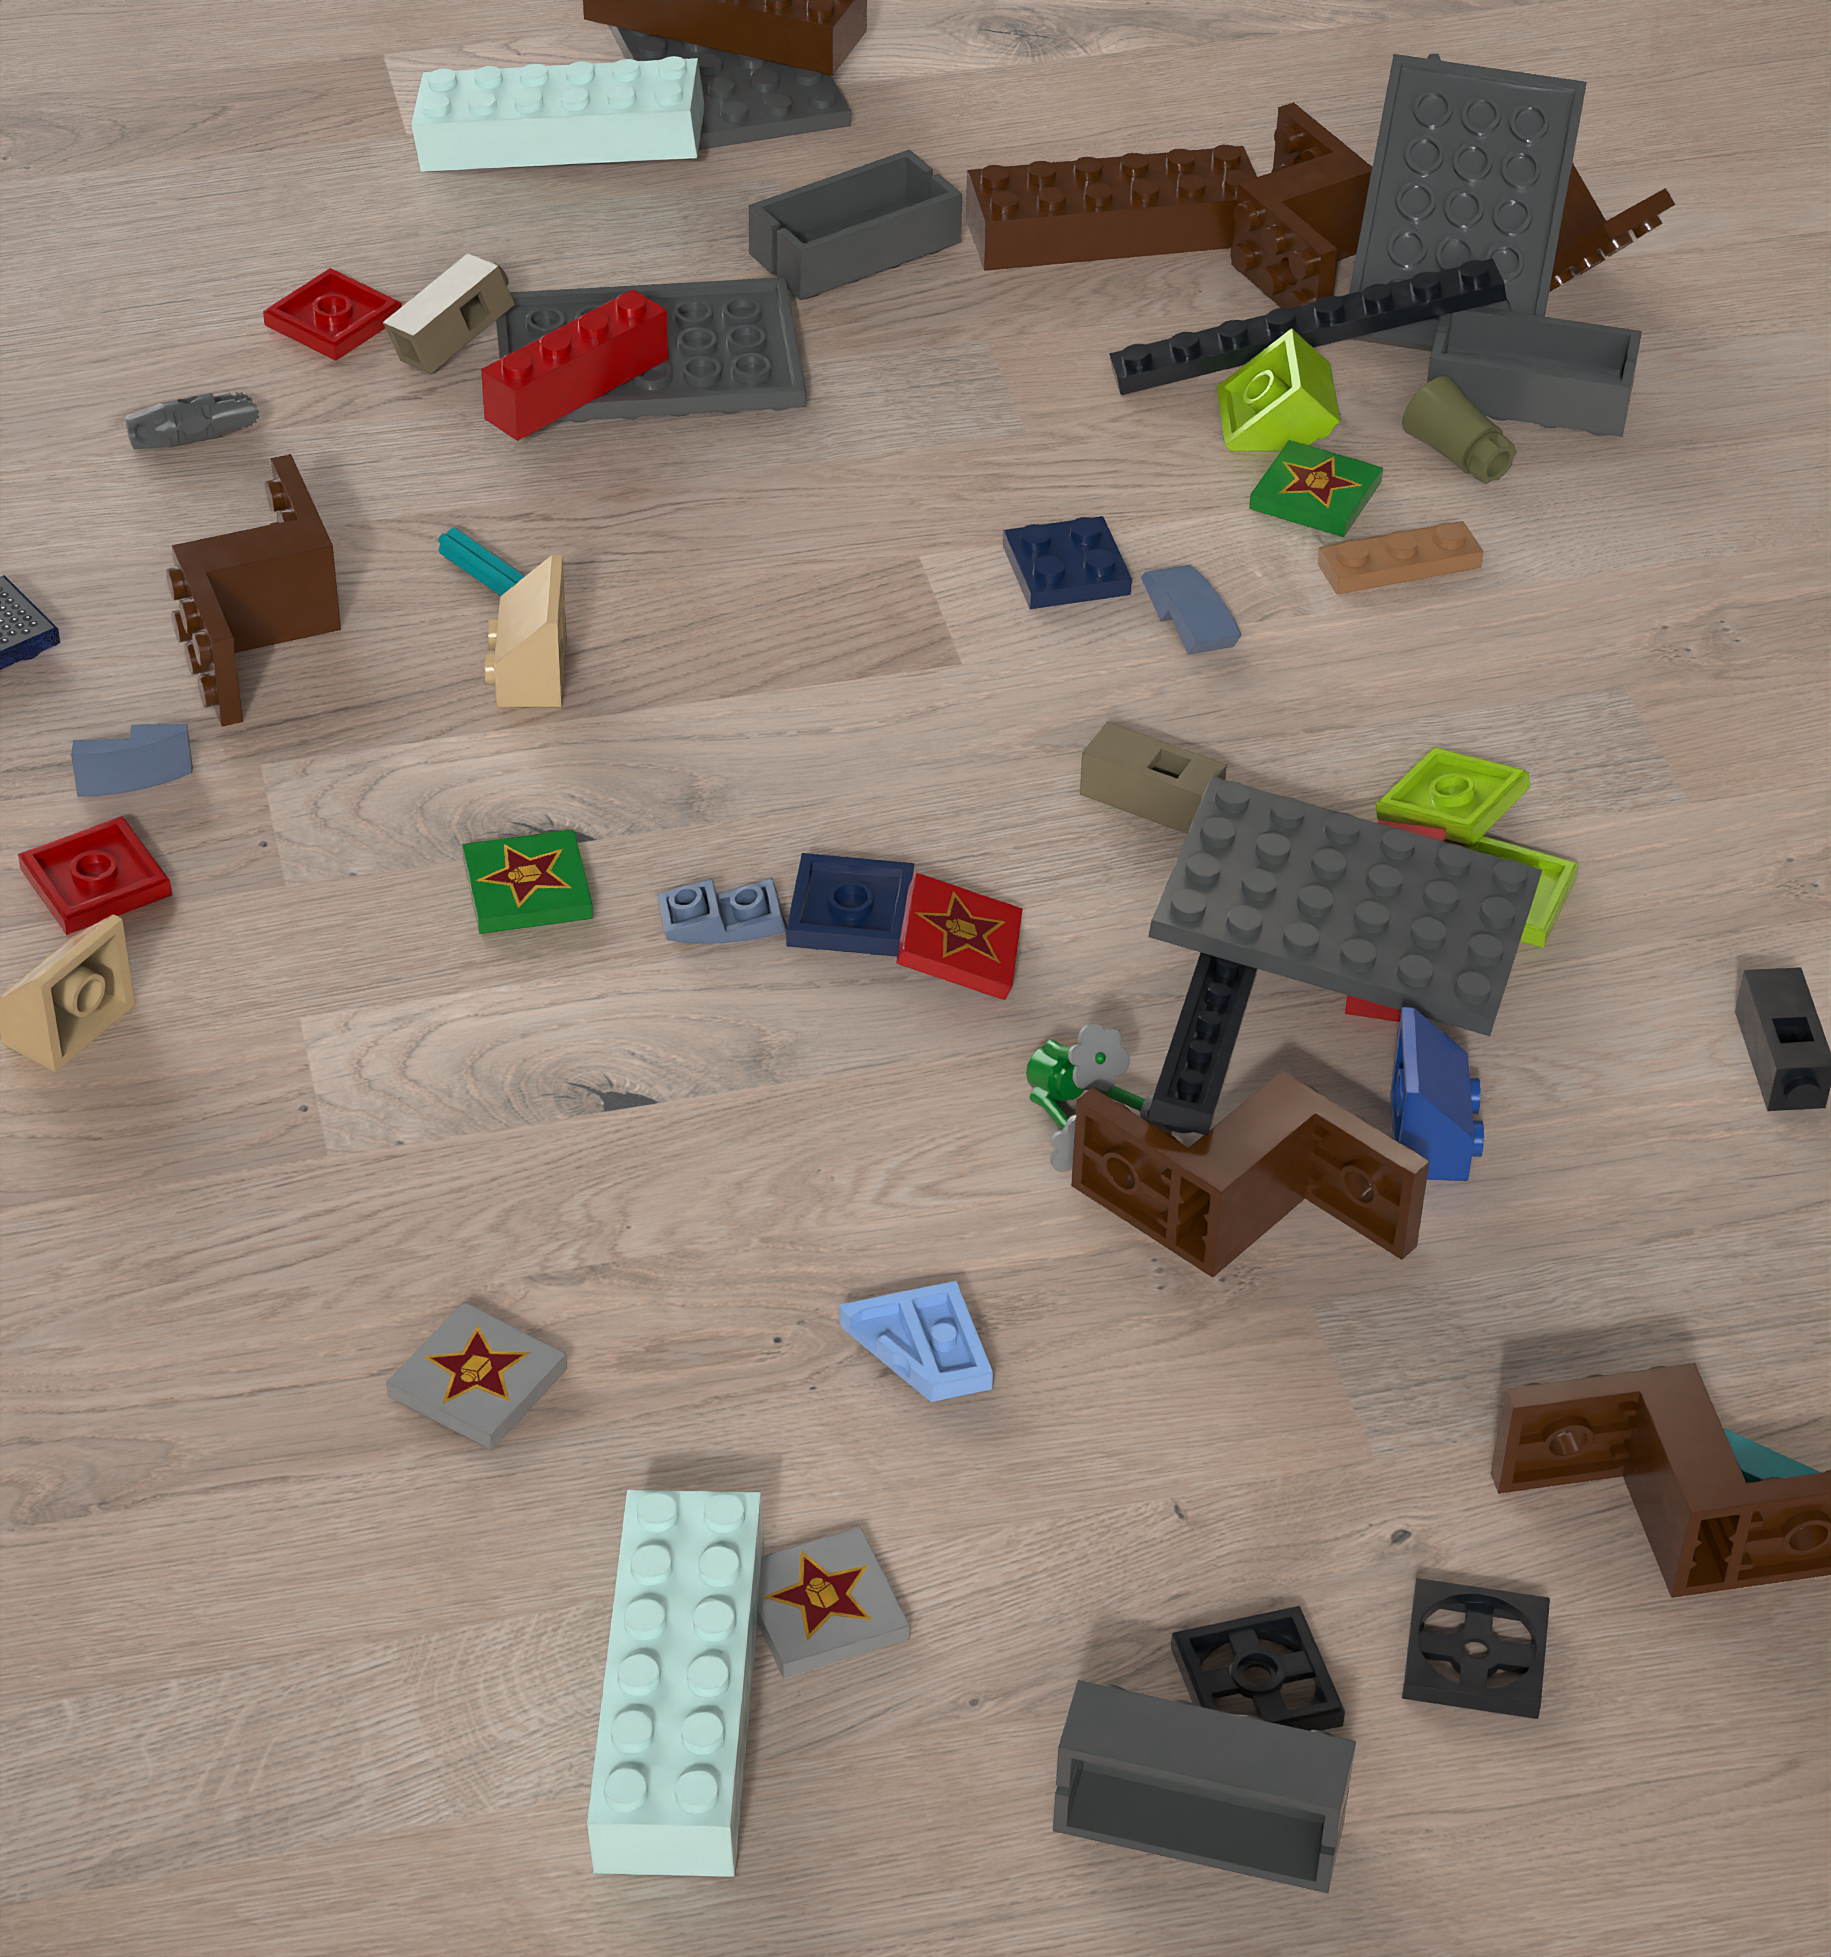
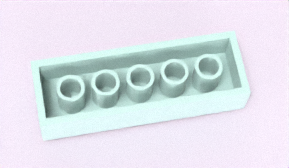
(558, 114)
(677, 1685)

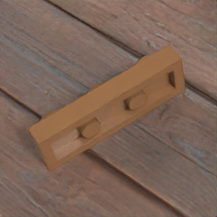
(1400, 557)

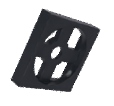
(1480, 1605)
(1283, 1627)

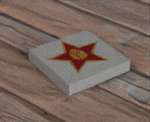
(477, 1375)
(826, 1603)

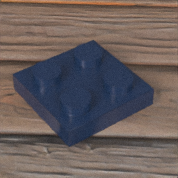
(1066, 562)
(848, 904)

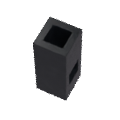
(1784, 1039)

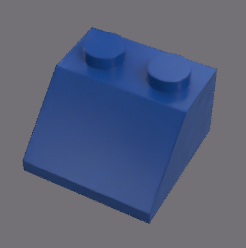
(1435, 1099)

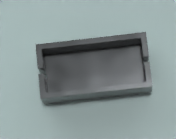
(855, 224)
(1539, 368)
(1202, 1785)

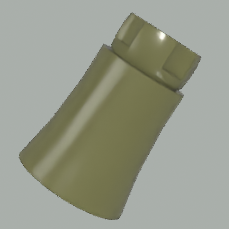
(1458, 430)

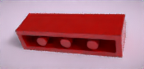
(574, 364)

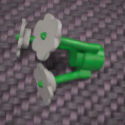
(1067, 1071)

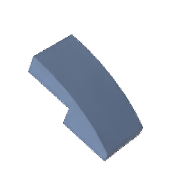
(1194, 607)
(147, 759)
(703, 916)

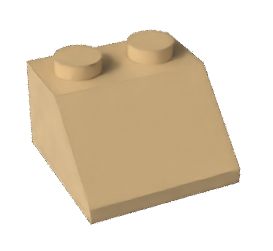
(529, 640)
(69, 996)

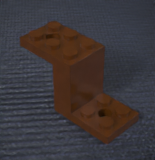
(1301, 213)
(1588, 234)
(253, 589)
(1248, 1173)
(1679, 1470)

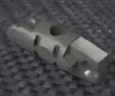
(190, 420)

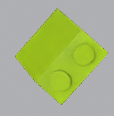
(1279, 398)

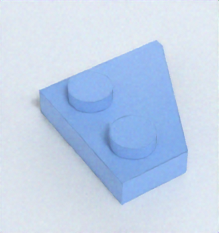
(923, 1339)

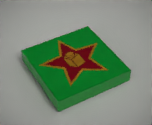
(1316, 488)
(527, 881)

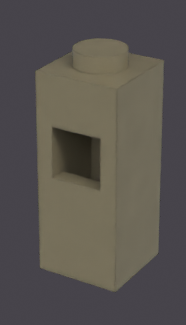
(449, 313)
(1146, 776)

